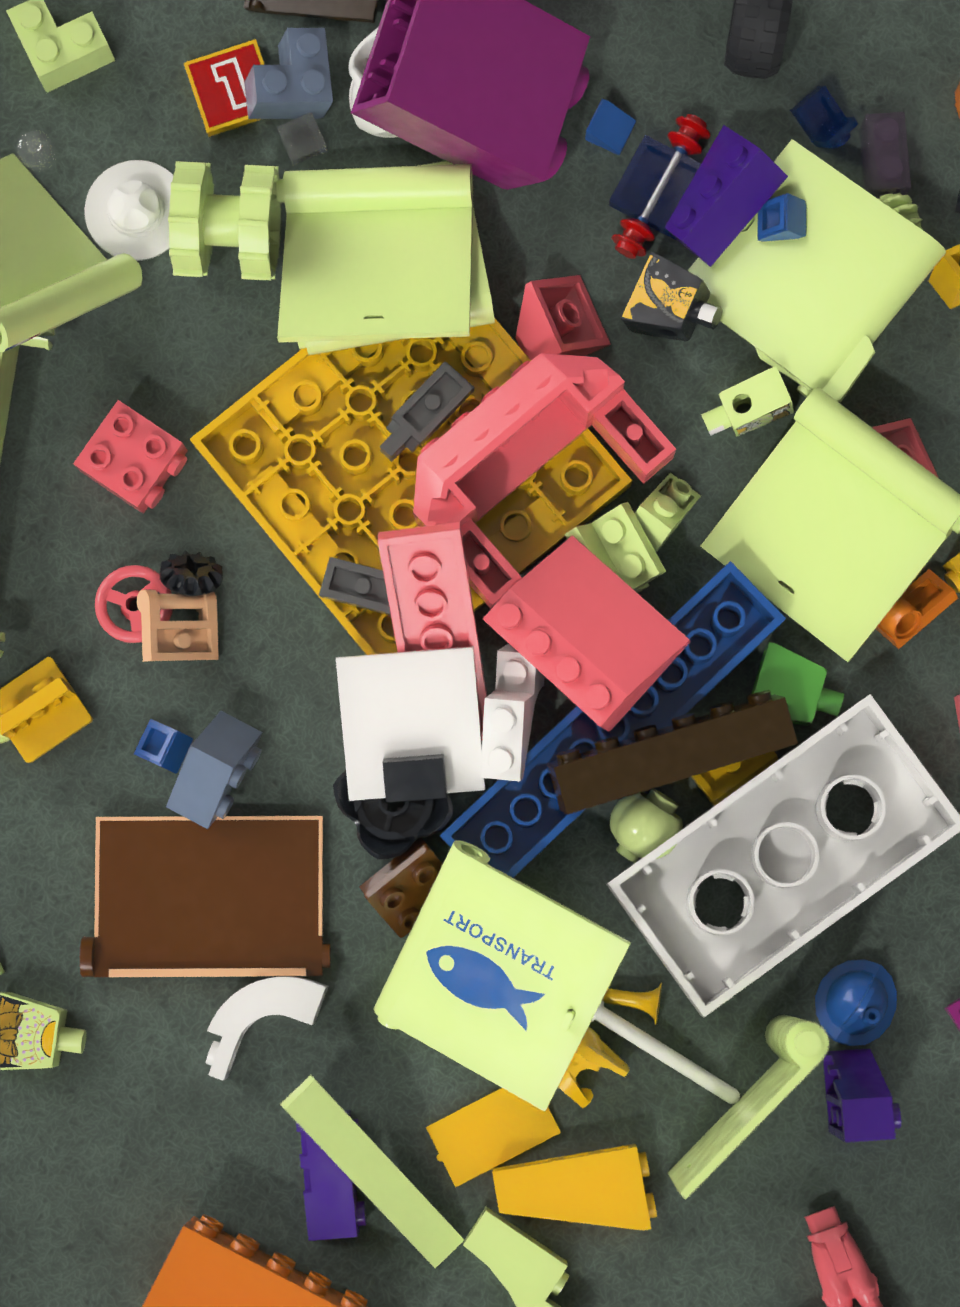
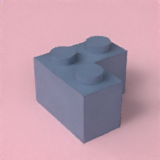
(297, 84)
(213, 767)

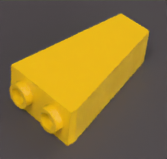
(581, 1188)

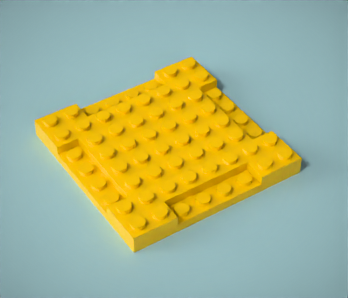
(314, 477)

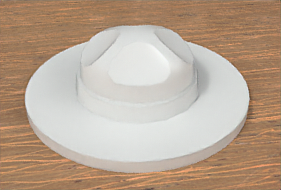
(130, 209)

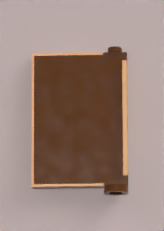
(207, 899)

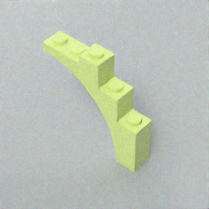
(517, 1260)

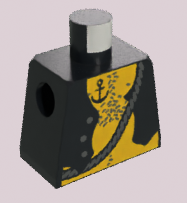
(669, 302)

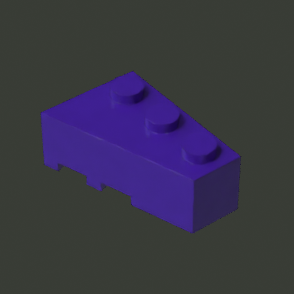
(724, 195)
(858, 1097)
(328, 1194)

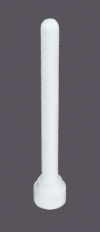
(666, 1054)

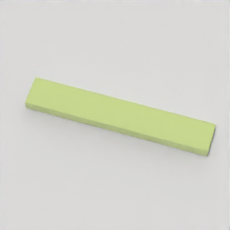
(372, 1171)

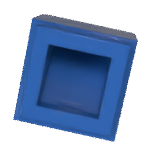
(609, 127)
(782, 219)
(163, 746)

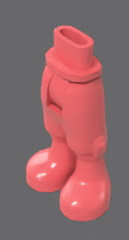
(840, 1262)

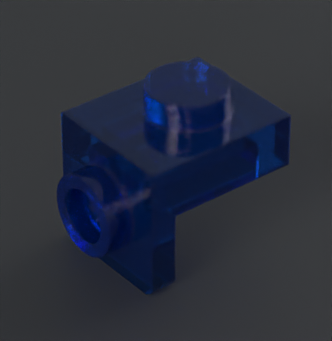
(823, 119)

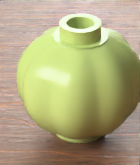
(644, 823)

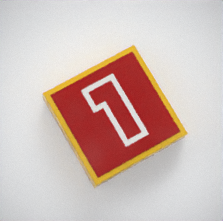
(220, 86)

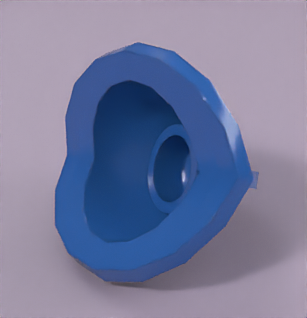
(856, 1002)

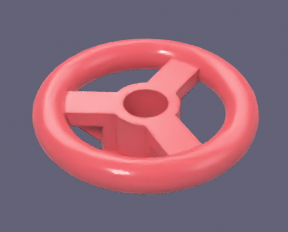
(106, 594)

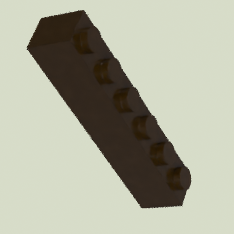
(672, 752)

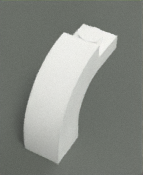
(280, 995)

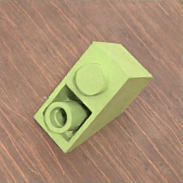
(665, 509)

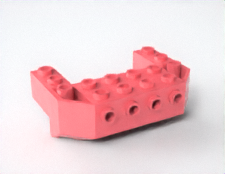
(515, 436)

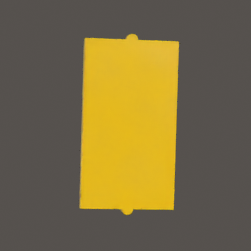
(489, 1134)

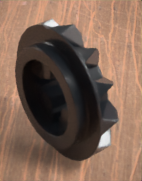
(177, 577)

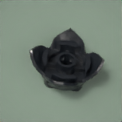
(391, 833)

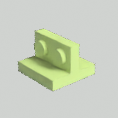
(621, 546)

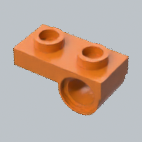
(916, 608)

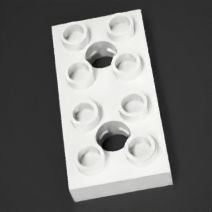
(786, 855)

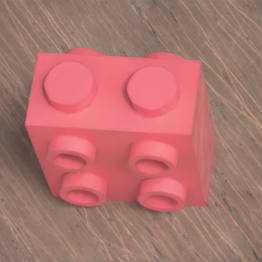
(132, 457)

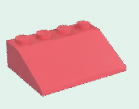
(587, 632)

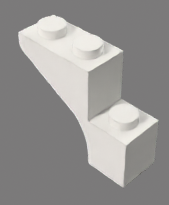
(509, 716)

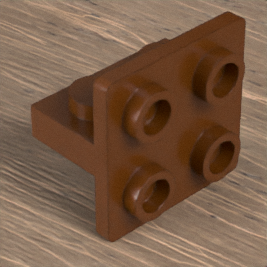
(403, 886)

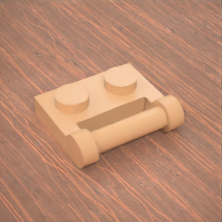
(178, 638)

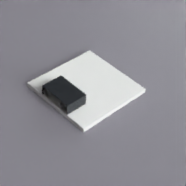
(410, 724)

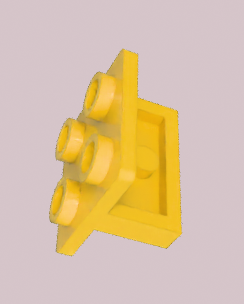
(40, 710)

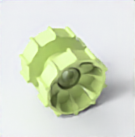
(208, 220)

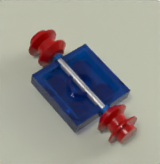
(656, 184)

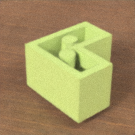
(61, 51)

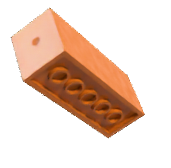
(227, 1271)

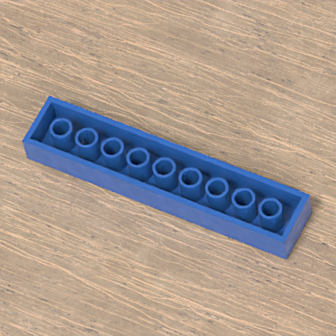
(523, 817)

